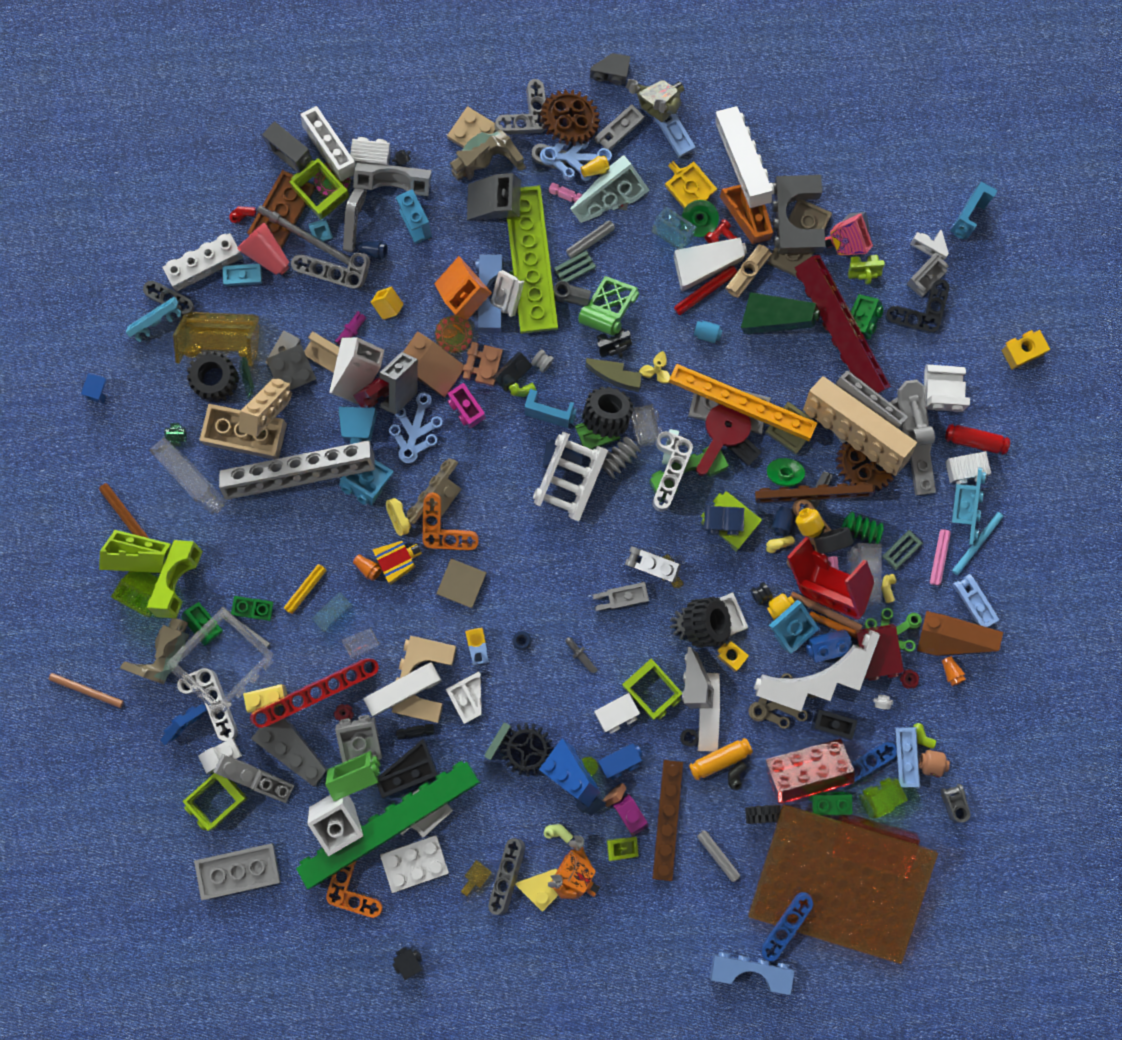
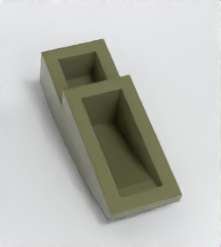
(613, 373)

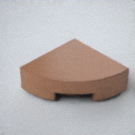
(615, 795)

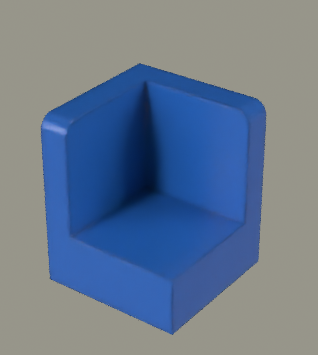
(94, 387)

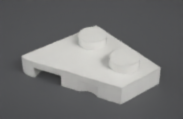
(467, 697)

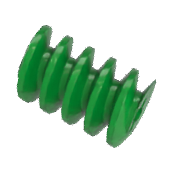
(863, 527)

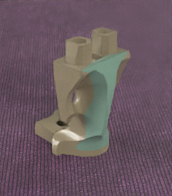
(480, 151)
(167, 644)

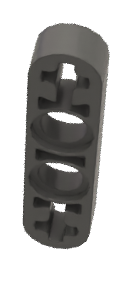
(503, 875)

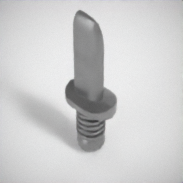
(581, 656)

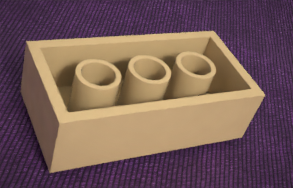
(222, 432)

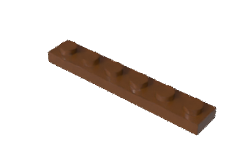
(821, 492)
(667, 820)

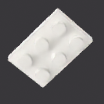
(414, 863)

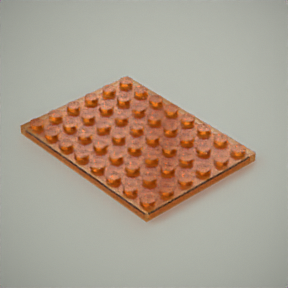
(859, 881)

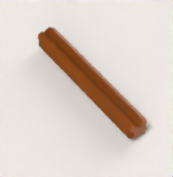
(121, 510)

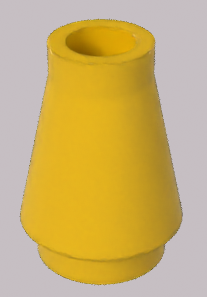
(596, 166)

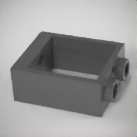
(287, 147)

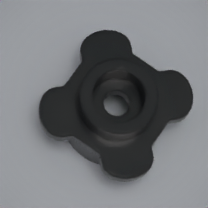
(402, 157)

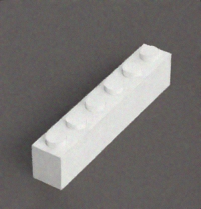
(744, 157)

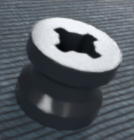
(761, 594)

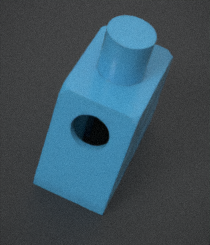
(357, 423)

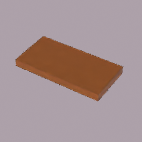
(286, 203)

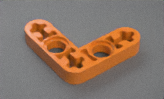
(436, 530)
(346, 895)

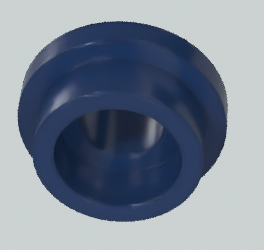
(522, 634)

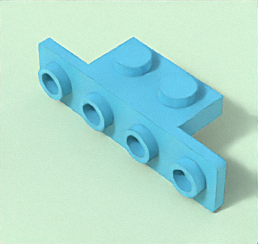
(966, 504)

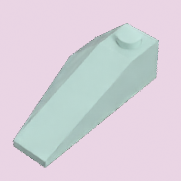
(610, 190)

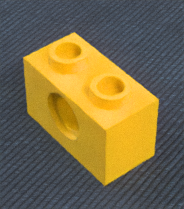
(1017, 356)

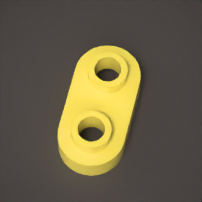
(397, 516)

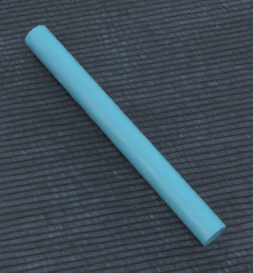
(977, 544)

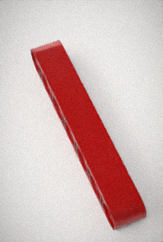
(307, 699)

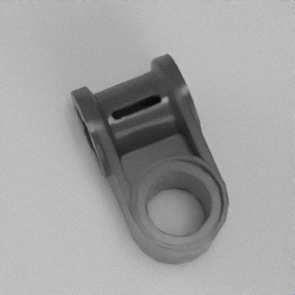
(954, 802)

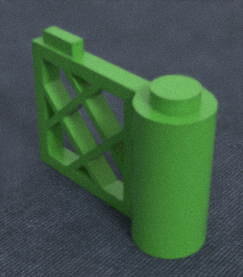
(598, 316)

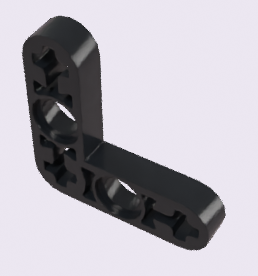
(928, 315)

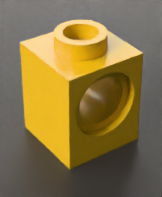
(741, 656)

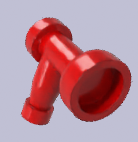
(723, 228)

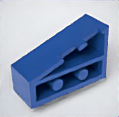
(569, 772)

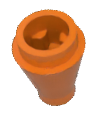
(369, 568)
(953, 672)

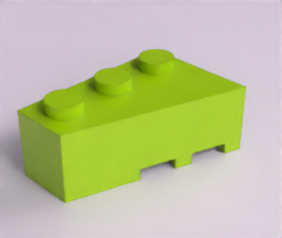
(133, 553)

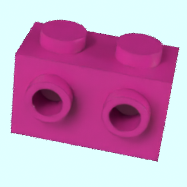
(466, 405)

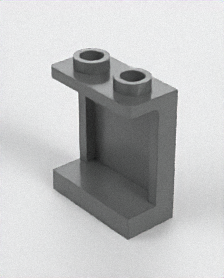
(402, 380)

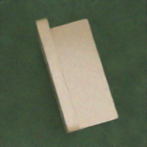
(322, 351)

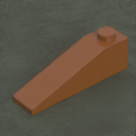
(950, 635)

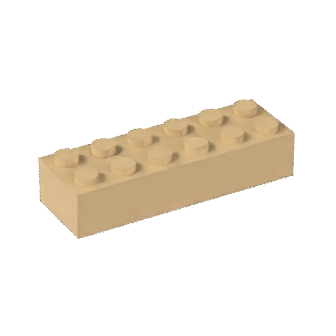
(859, 426)

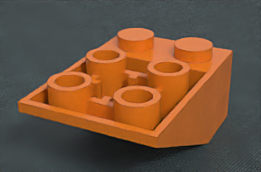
(462, 289)

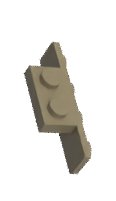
(438, 484)

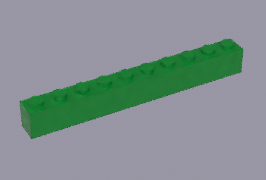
(391, 823)

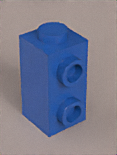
(829, 645)
(620, 760)

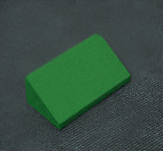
(197, 618)

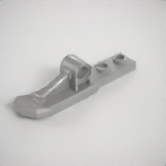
(913, 404)

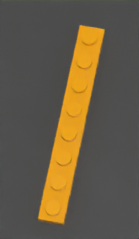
(742, 402)

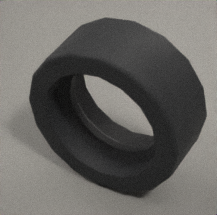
(833, 540)

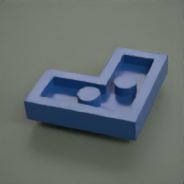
(180, 723)

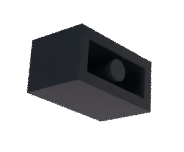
(834, 724)

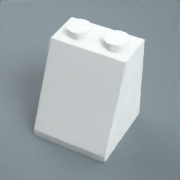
(334, 823)

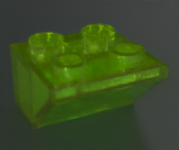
(135, 591)

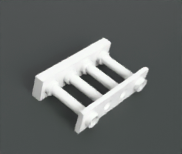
(589, 473)

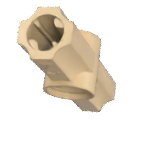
(755, 263)

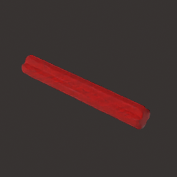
(705, 290)

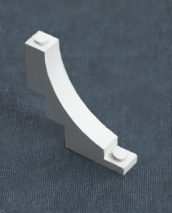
(847, 671)

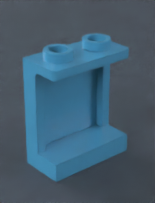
(980, 197)
(414, 216)
(547, 413)

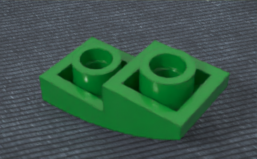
(252, 608)

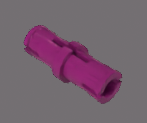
(351, 328)

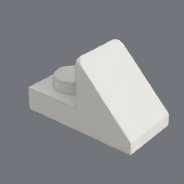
(929, 246)

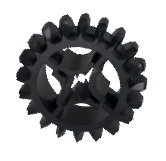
(522, 766)

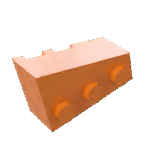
(753, 220)

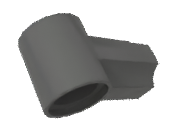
(573, 294)

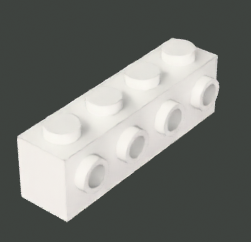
(202, 262)

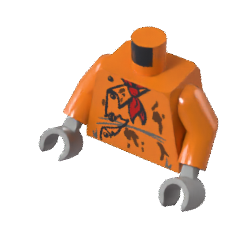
(574, 873)

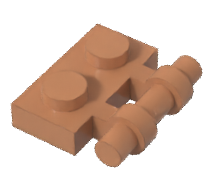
(488, 364)

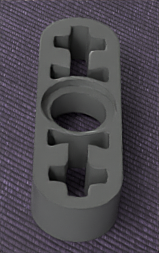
(154, 296)

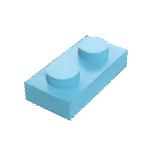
(242, 274)

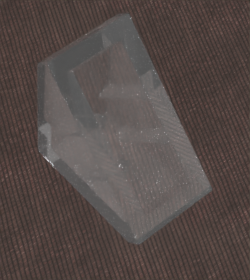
(360, 643)

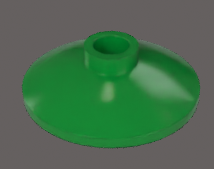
(708, 222)
(785, 472)

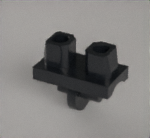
(615, 344)

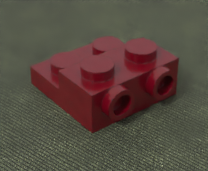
(369, 394)

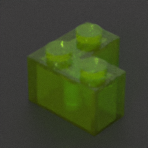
(882, 798)

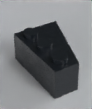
(410, 770)

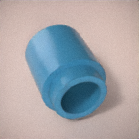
(707, 331)

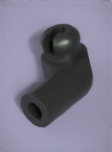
(734, 775)

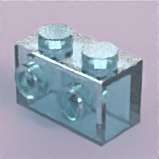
(673, 228)

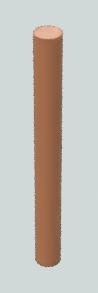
(825, 611)
(86, 690)

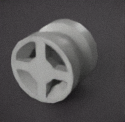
(542, 360)

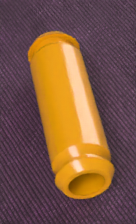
(720, 759)

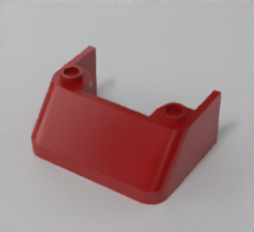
(828, 585)

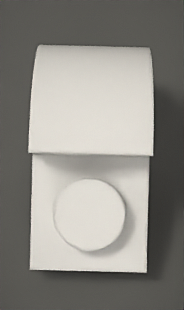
(211, 756)

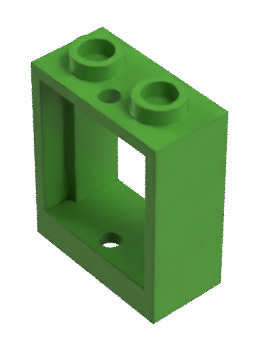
(352, 775)

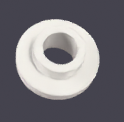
(883, 702)

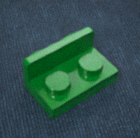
(866, 314)
(832, 803)

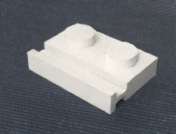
(507, 293)

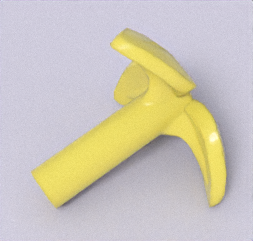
(659, 361)

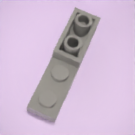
(253, 778)

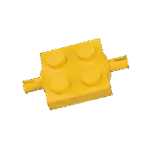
(689, 184)

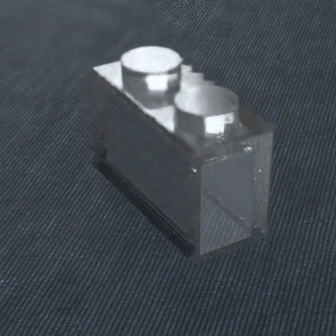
(645, 425)

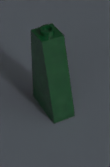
(775, 313)

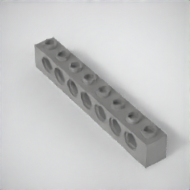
(297, 470)

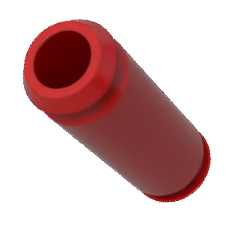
(977, 439)

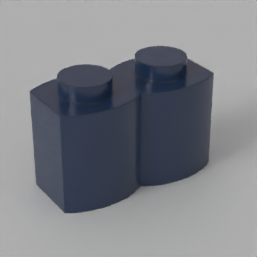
(724, 519)

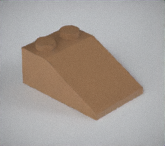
(435, 365)

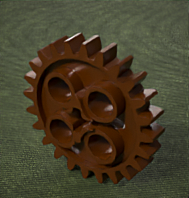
(569, 117)
(873, 476)

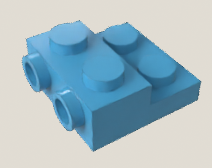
(368, 484)
(793, 627)

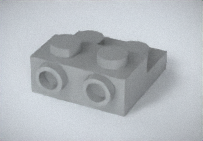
(358, 737)

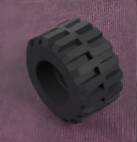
(208, 362)
(606, 423)
(707, 622)

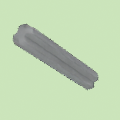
(590, 239)
(718, 856)

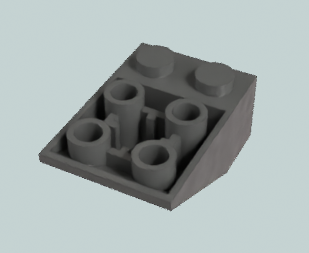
(494, 197)

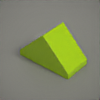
(622, 848)

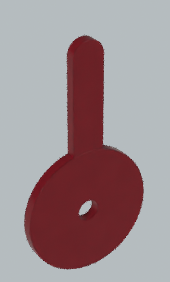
(723, 435)

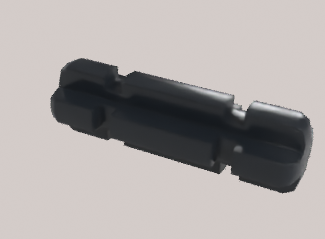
(415, 731)

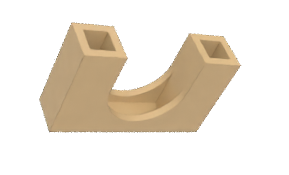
(419, 651)

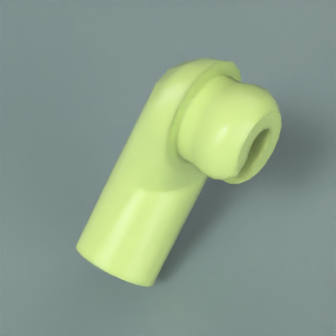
(557, 830)

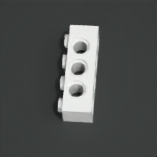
(328, 143)

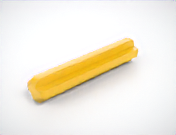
(305, 589)

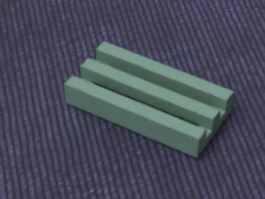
(568, 263)
(890, 561)
(497, 741)

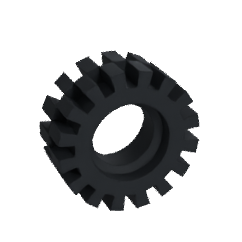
(762, 814)

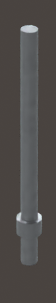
(276, 218)

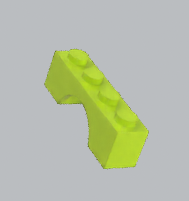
(181, 558)

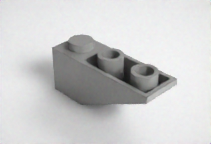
(698, 687)

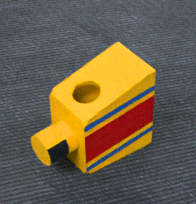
(396, 559)

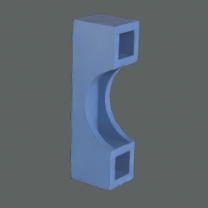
(488, 316)
(726, 969)

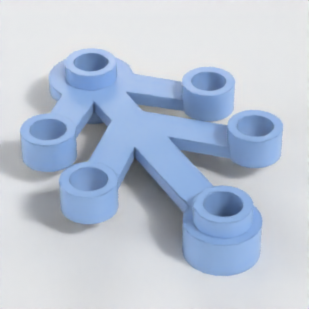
(572, 157)
(414, 431)

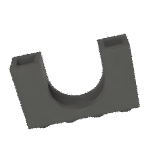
(790, 238)

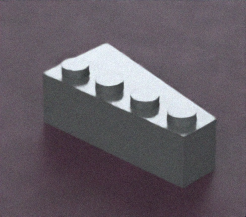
(291, 749)

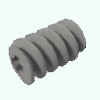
(619, 456)

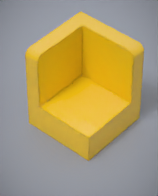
(387, 303)

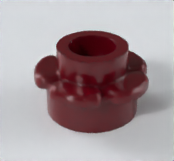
(914, 679)
(343, 708)

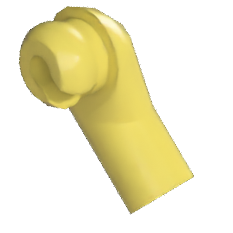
(886, 587)

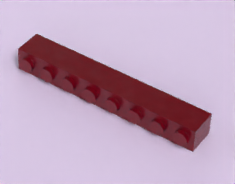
(841, 323)

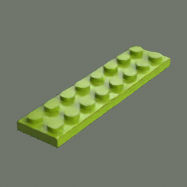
(532, 264)

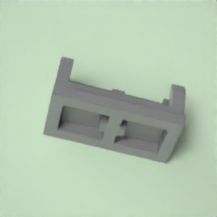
(927, 275)

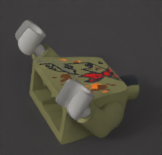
(658, 99)

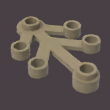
(765, 708)

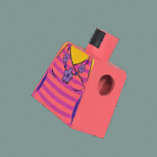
(850, 237)

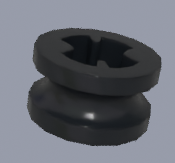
(691, 732)

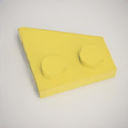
(537, 889)

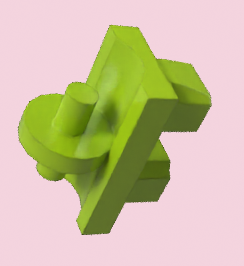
(865, 270)

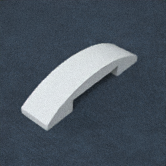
(709, 719)

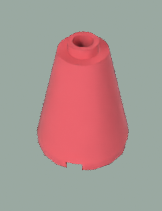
(265, 250)

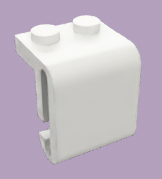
(945, 388)

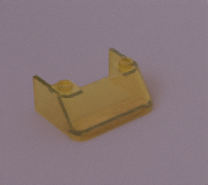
(217, 332)

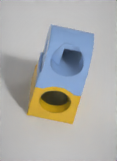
(477, 646)

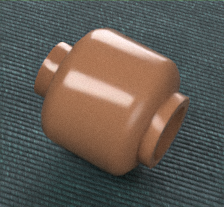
(933, 763)

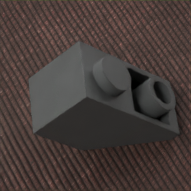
(612, 69)

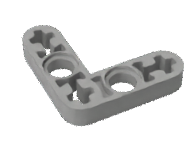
(531, 118)
(353, 207)

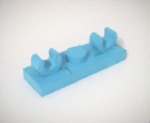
(153, 318)

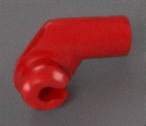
(241, 212)

